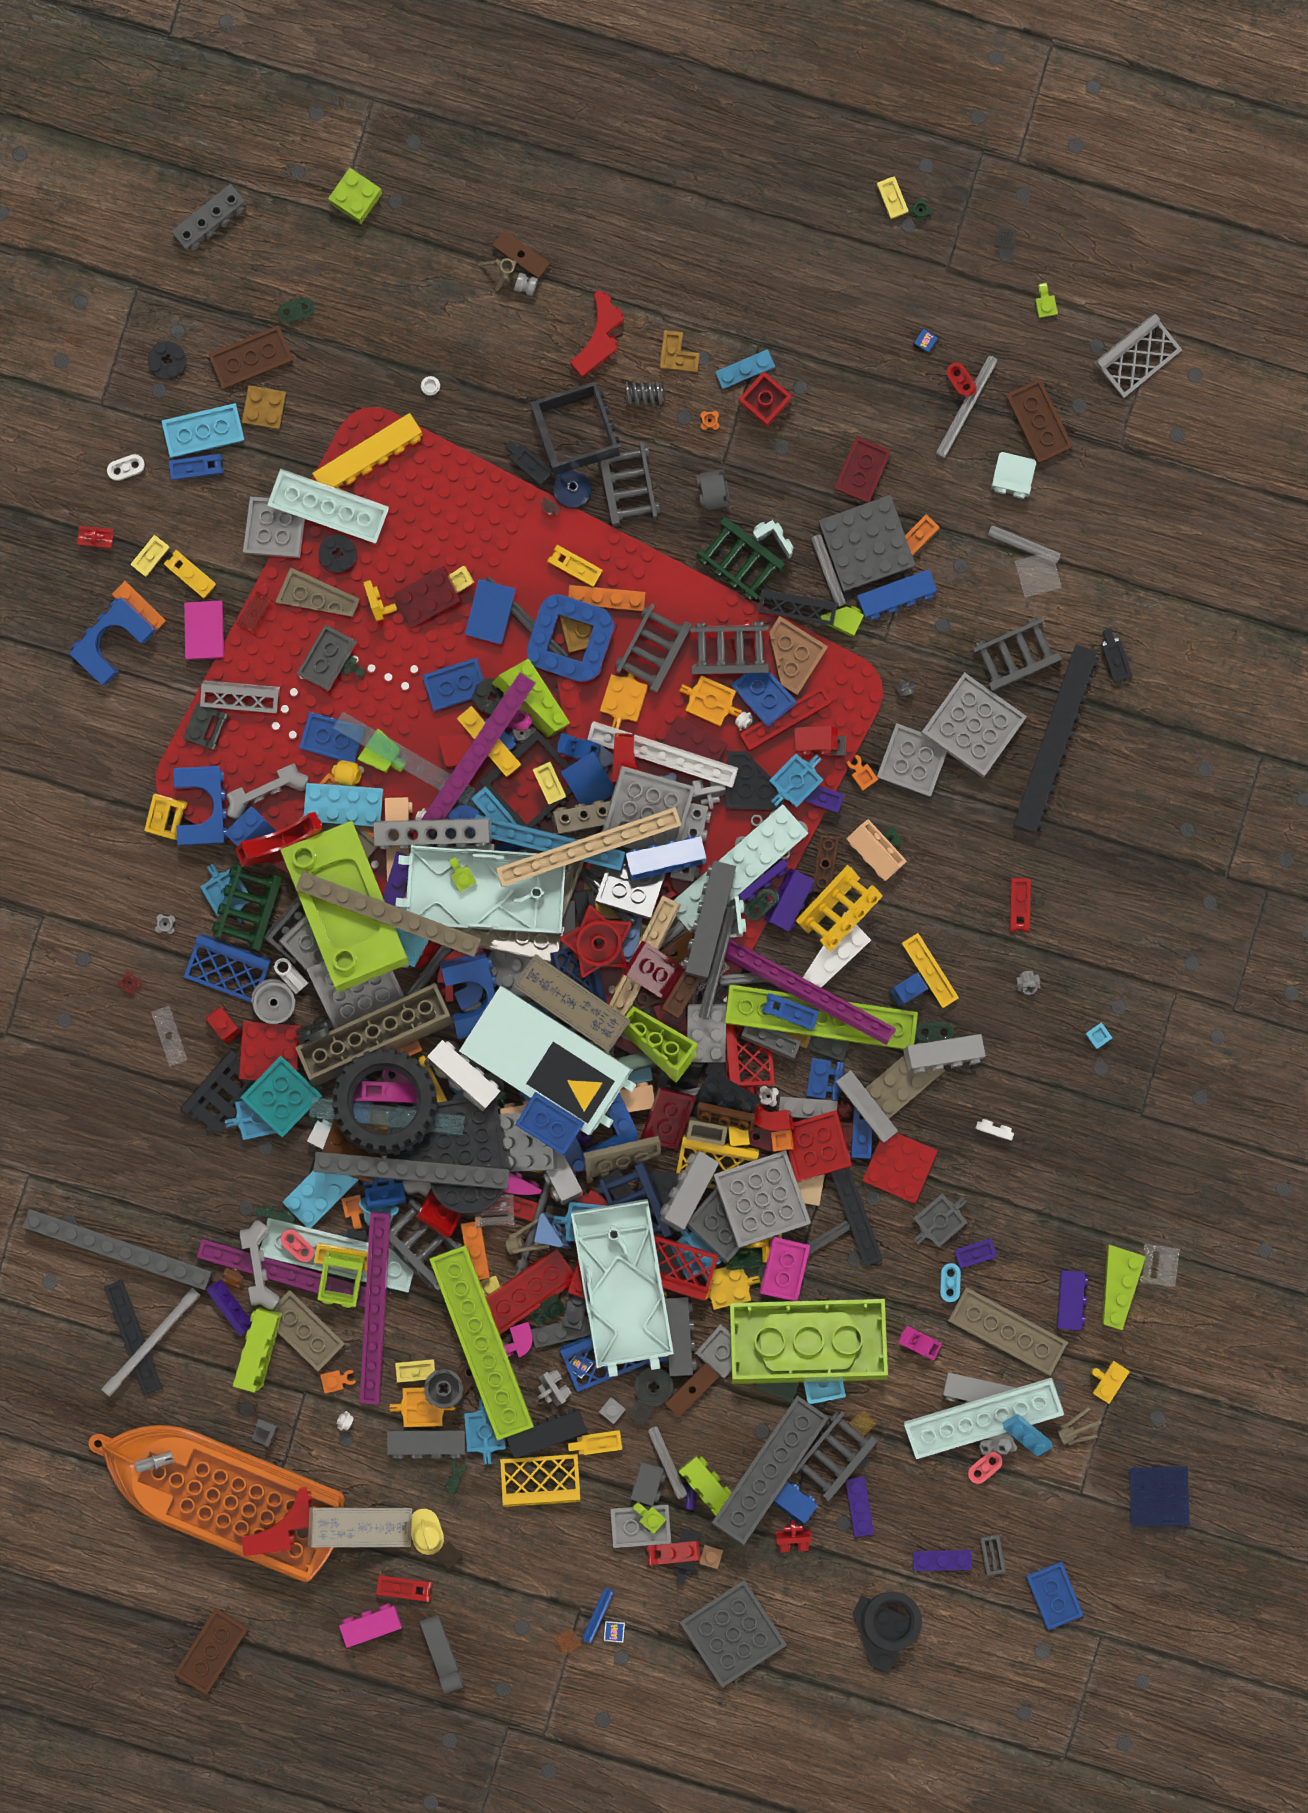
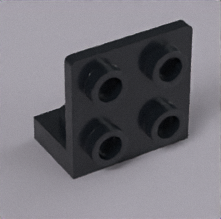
(687, 1080)

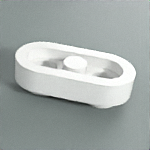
(125, 465)
(1003, 1131)

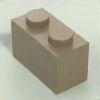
(706, 1131)

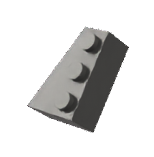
(283, 924)

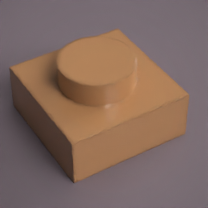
(711, 1556)

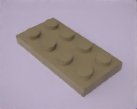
(898, 1086)
(306, 1331)

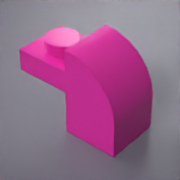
(522, 1340)
(920, 1343)

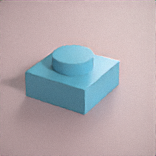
(1098, 1035)

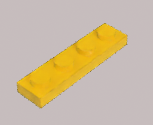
(499, 754)
(930, 970)

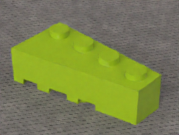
(539, 704)
(661, 1043)
(1120, 1282)
(257, 1350)
(705, 1483)

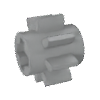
(1028, 982)

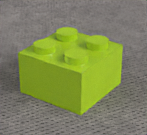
(355, 195)

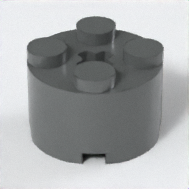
(714, 490)
(443, 1377)

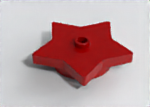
(606, 953)

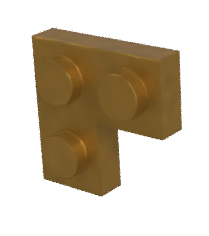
(673, 358)

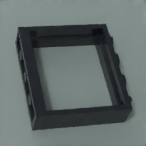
(565, 398)
(518, 753)

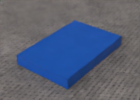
(490, 611)
(453, 684)
(764, 696)
(324, 740)
(588, 780)
(549, 1123)
(1054, 1595)

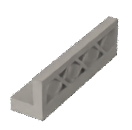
(239, 689)
(866, 1106)

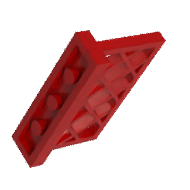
(732, 1063)
(681, 1285)

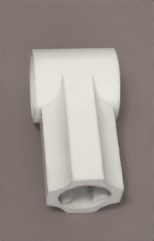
(291, 976)

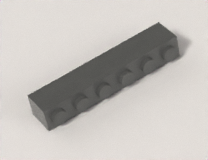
(710, 919)

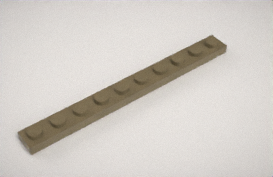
(388, 914)

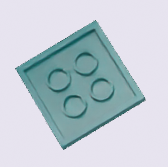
(280, 1096)

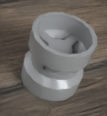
(526, 284)

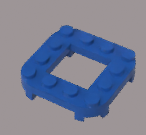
(596, 647)
(625, 1133)

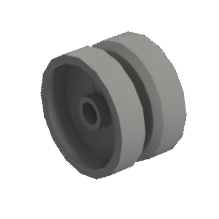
(269, 990)

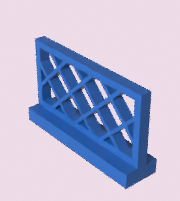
(233, 952)
(584, 1345)

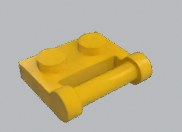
(159, 816)

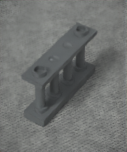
(614, 496)
(671, 647)
(740, 664)
(1032, 665)
(402, 1249)
(853, 1458)

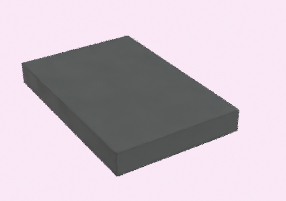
(326, 657)

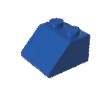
(248, 827)

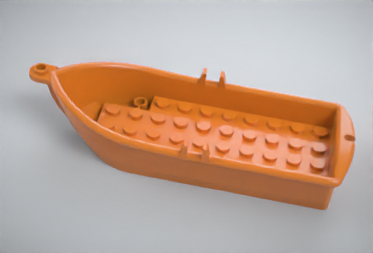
(215, 1492)

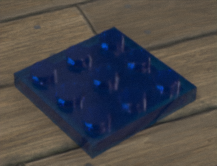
(1159, 1496)

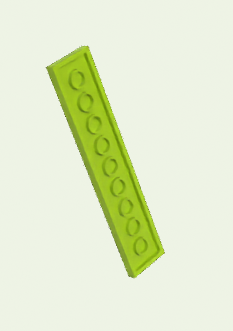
(746, 1004)
(481, 1342)

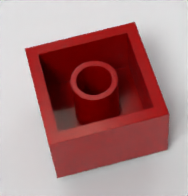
(765, 399)

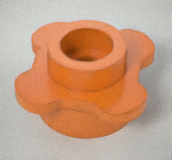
(709, 415)

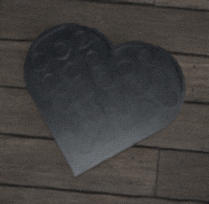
(477, 1147)

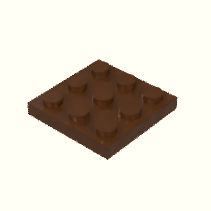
(338, 1144)

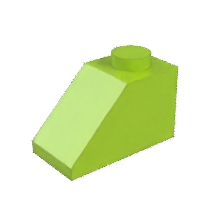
(846, 620)

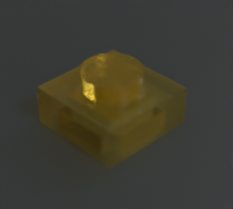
(862, 1423)

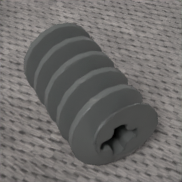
(645, 392)

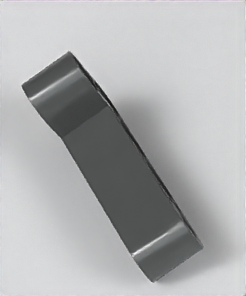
(442, 1654)

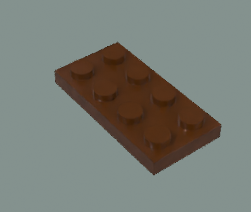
(250, 357)
(1039, 421)
(211, 1651)

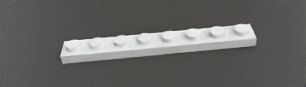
(668, 755)

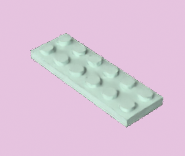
(327, 506)

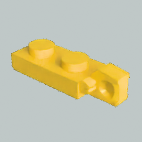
(597, 1443)

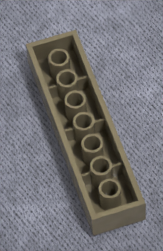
(383, 1028)

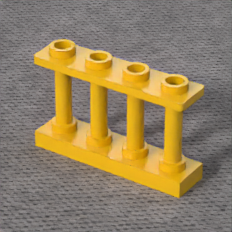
(829, 898)

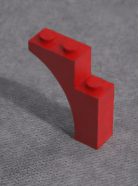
(601, 345)
(623, 754)
(268, 847)
(278, 1537)

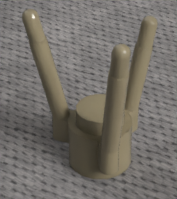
(504, 268)
(516, 1245)
(1068, 1434)

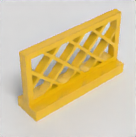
(739, 1152)
(542, 1497)

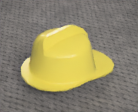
(426, 1532)

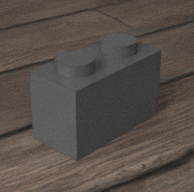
(647, 1483)

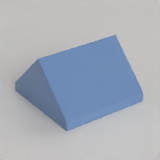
(551, 1233)

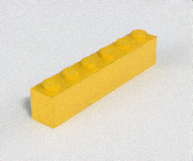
(369, 453)

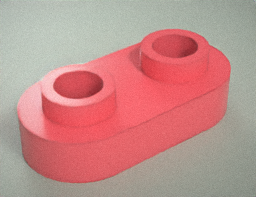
(297, 1246)
(985, 1468)

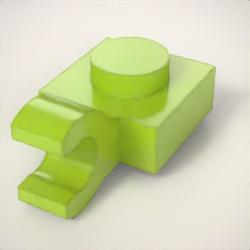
(1045, 304)
(462, 876)
(651, 1518)

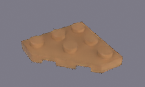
(794, 654)

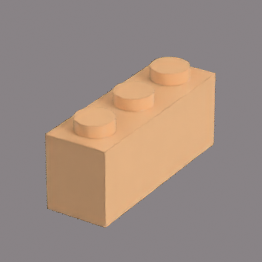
(876, 850)

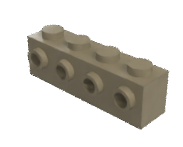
(580, 819)

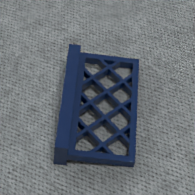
(591, 982)

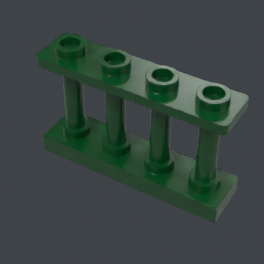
(743, 540)
(259, 920)

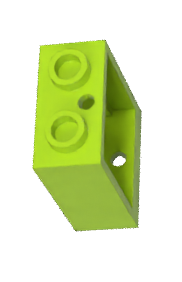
(346, 1261)

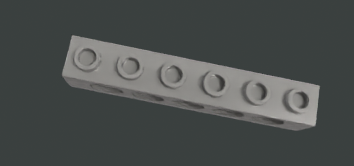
(481, 826)

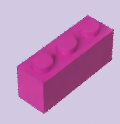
(370, 1625)

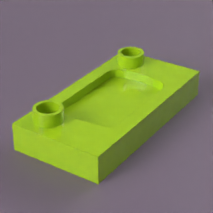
(350, 943)
(808, 1341)

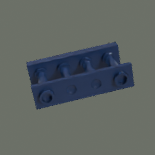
(646, 1191)

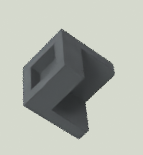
(264, 1432)

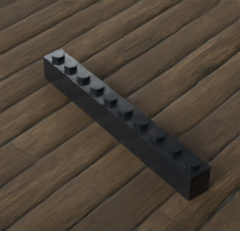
(1055, 738)

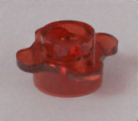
(124, 982)
(845, 1109)

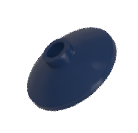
(567, 496)

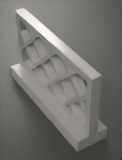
(1132, 340)

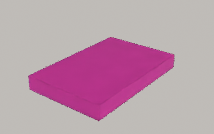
(204, 630)
(784, 1269)

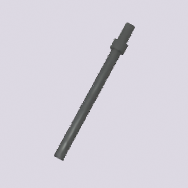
(522, 1262)

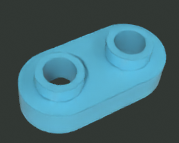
(950, 1282)

